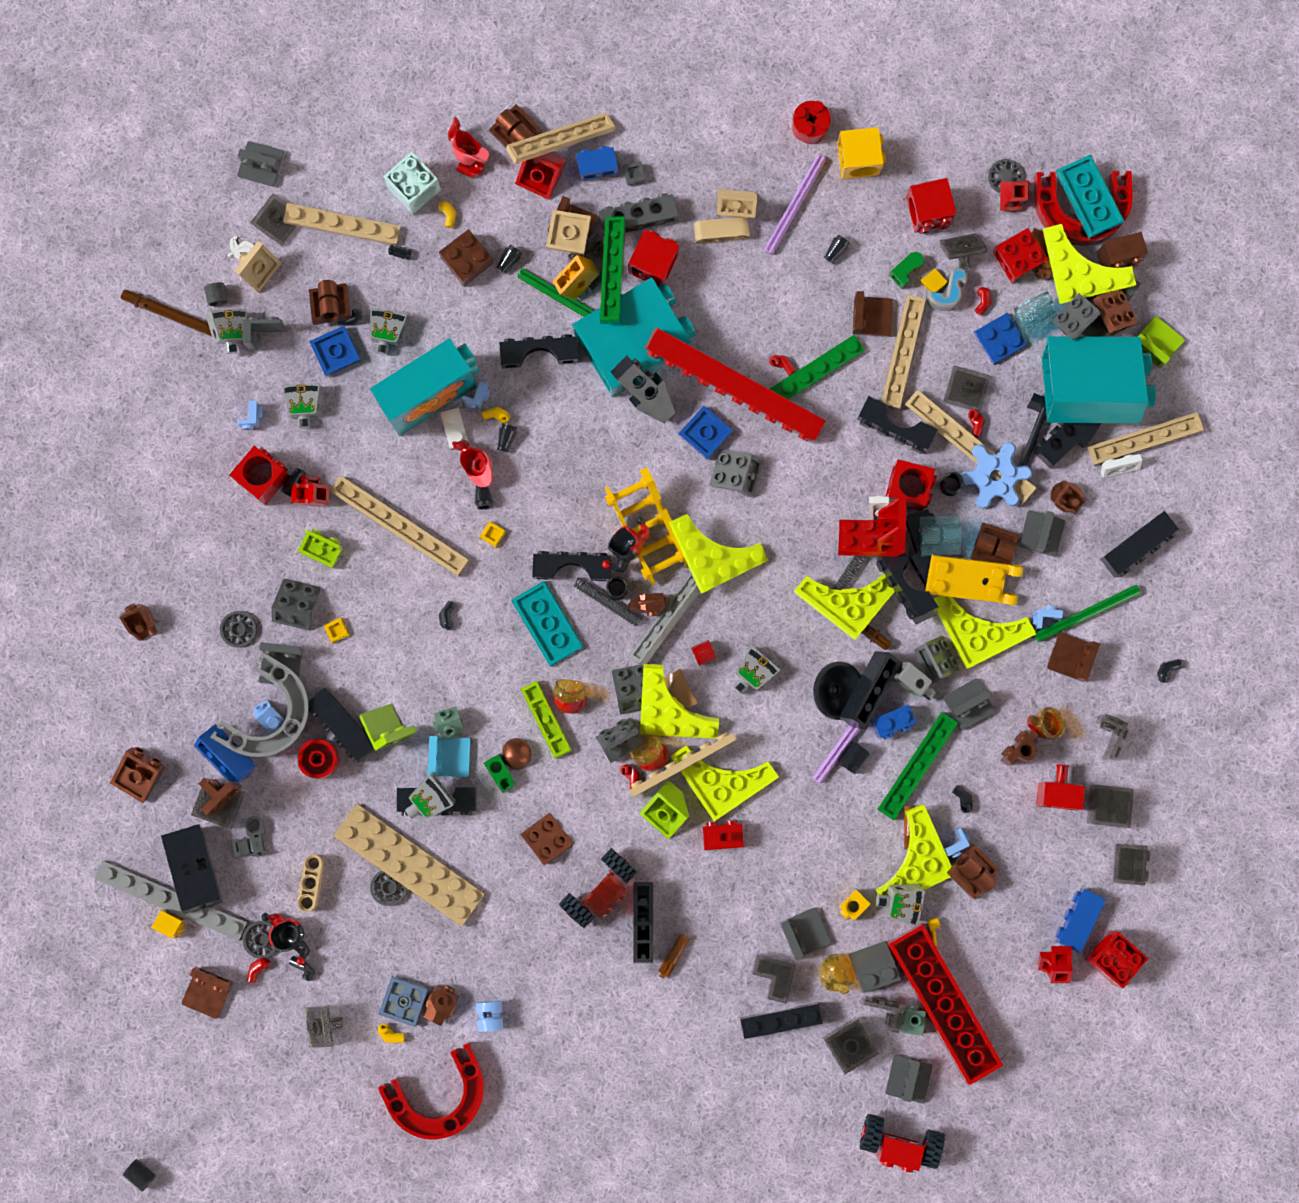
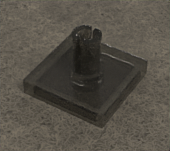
(270, 220)
(962, 248)
(966, 388)
(321, 1026)

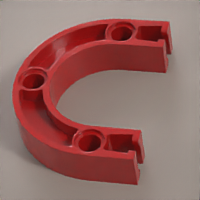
(1051, 214)
(435, 1127)

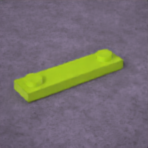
(546, 719)

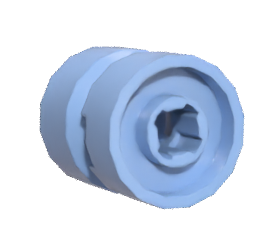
(493, 1022)

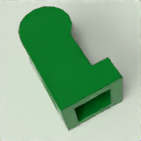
(908, 265)
(499, 773)

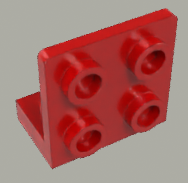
(1019, 255)

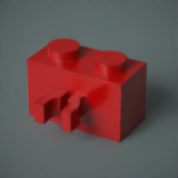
(722, 836)

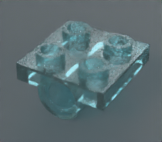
(1035, 317)
(940, 535)

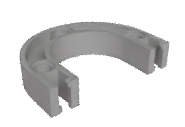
(296, 713)

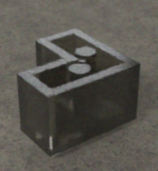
(778, 972)

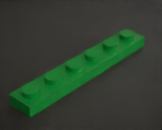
(612, 270)
(819, 368)
(917, 766)

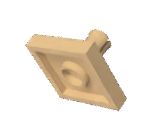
(568, 232)
(257, 266)

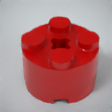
(806, 131)
(307, 758)

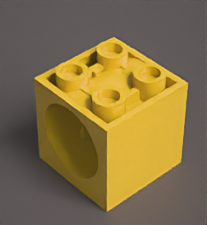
(860, 153)

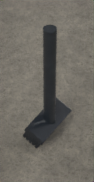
(1037, 404)

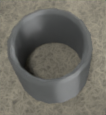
(215, 292)

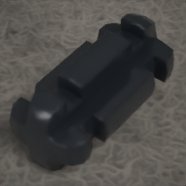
(400, 252)

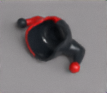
(627, 545)
(287, 935)

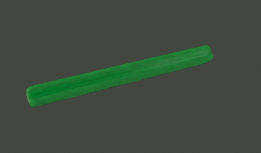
(552, 292)
(1087, 613)

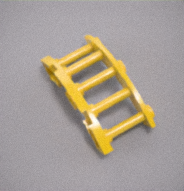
(663, 517)

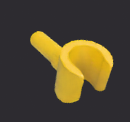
(933, 924)

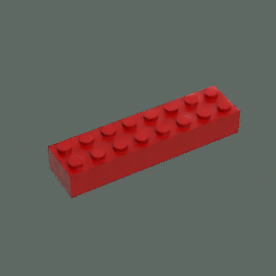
(944, 1004)

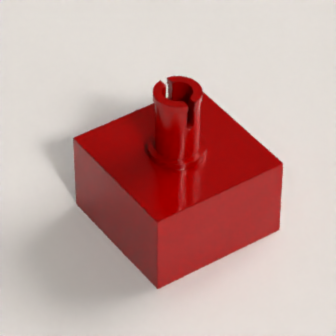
(1060, 793)

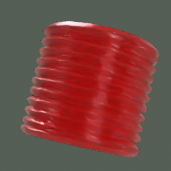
(703, 652)

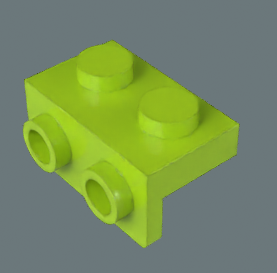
(320, 549)

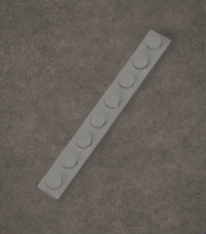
(168, 900)

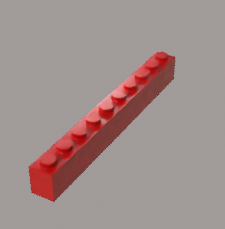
(734, 384)

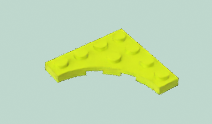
(1078, 275)
(709, 561)
(846, 608)
(976, 638)
(665, 714)
(723, 789)
(925, 859)

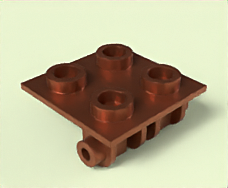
(546, 839)

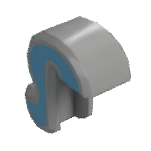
(953, 295)

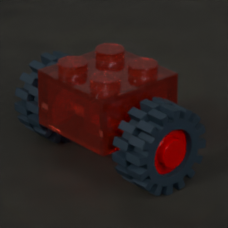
(604, 895)

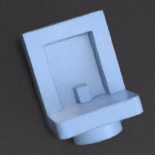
(481, 395)
(254, 413)
(1049, 613)
(268, 717)
(956, 848)

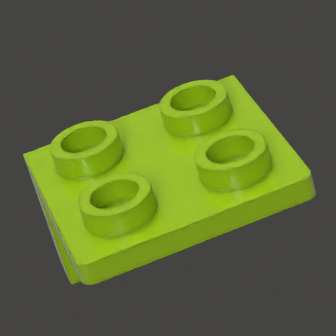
(1159, 341)
(384, 727)

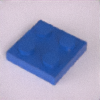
(1000, 338)
(335, 351)
(705, 432)

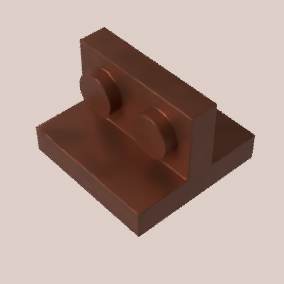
(219, 793)

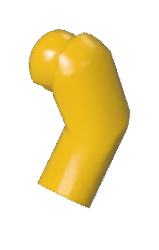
(450, 213)
(497, 413)
(388, 1035)

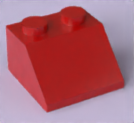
(541, 174)

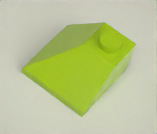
(666, 810)

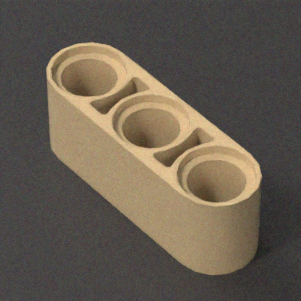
(721, 229)
(304, 890)

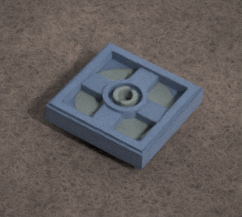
(404, 1001)

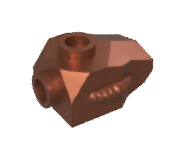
(1067, 497)
(648, 603)
(138, 621)
(441, 1004)

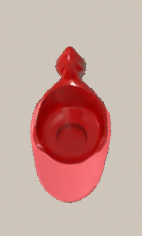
(465, 146)
(475, 463)

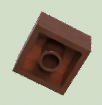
(1123, 251)
(466, 257)

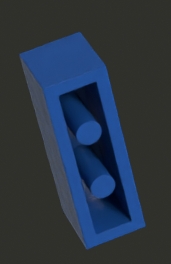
(228, 763)
(1080, 920)

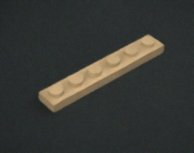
(560, 138)
(341, 224)
(903, 351)
(1145, 438)
(674, 767)

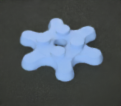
(1010, 475)

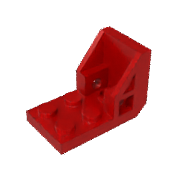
(875, 537)

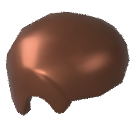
(516, 753)

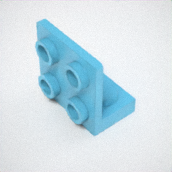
(449, 756)

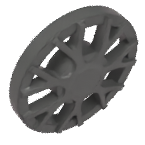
(1005, 174)
(238, 629)
(388, 888)
(260, 939)

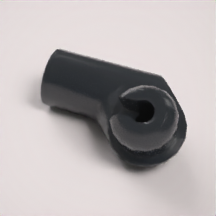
(355, 318)
(444, 616)
(1166, 668)
(966, 801)
(308, 973)

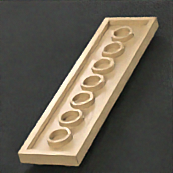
(409, 865)

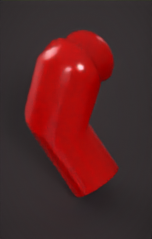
(472, 170)
(782, 362)
(977, 421)
(630, 773)
(256, 967)

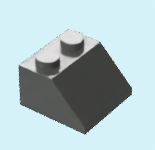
(874, 967)

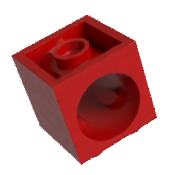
(931, 205)
(653, 257)
(242, 475)
(927, 478)
(1116, 959)

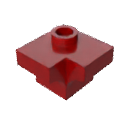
(1013, 194)
(310, 492)
(1057, 964)

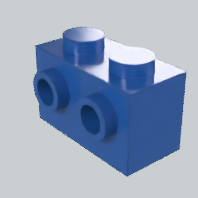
(596, 163)
(895, 720)

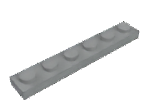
(665, 621)

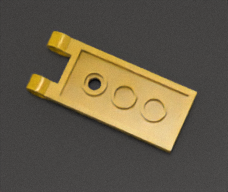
(964, 579)

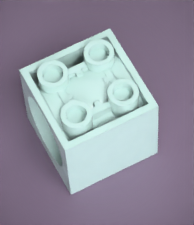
(412, 183)

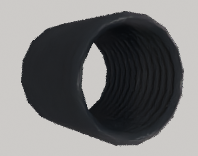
(955, 475)
(617, 578)
(854, 758)
(139, 1175)

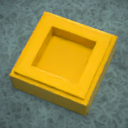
(933, 281)
(492, 534)
(336, 630)

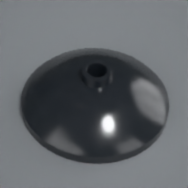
(843, 680)

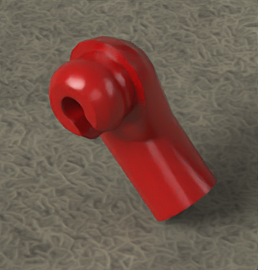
(986, 300)

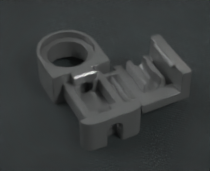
(254, 843)

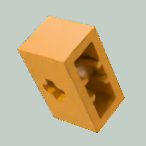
(576, 277)

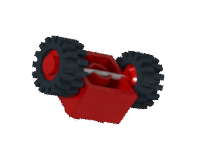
(901, 1151)

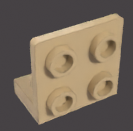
(736, 203)

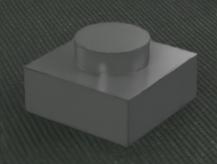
(634, 173)

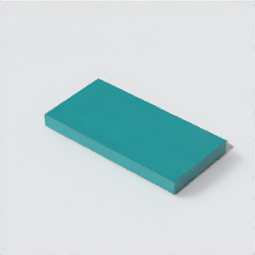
(1090, 196)
(547, 623)

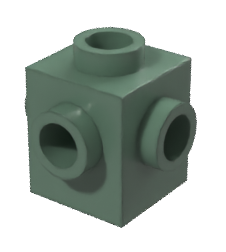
(448, 723)
(916, 1027)

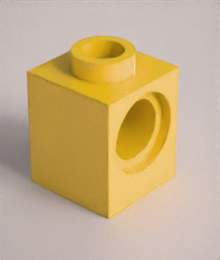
(862, 905)
(169, 924)

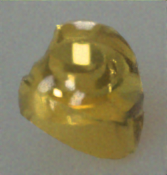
(836, 973)

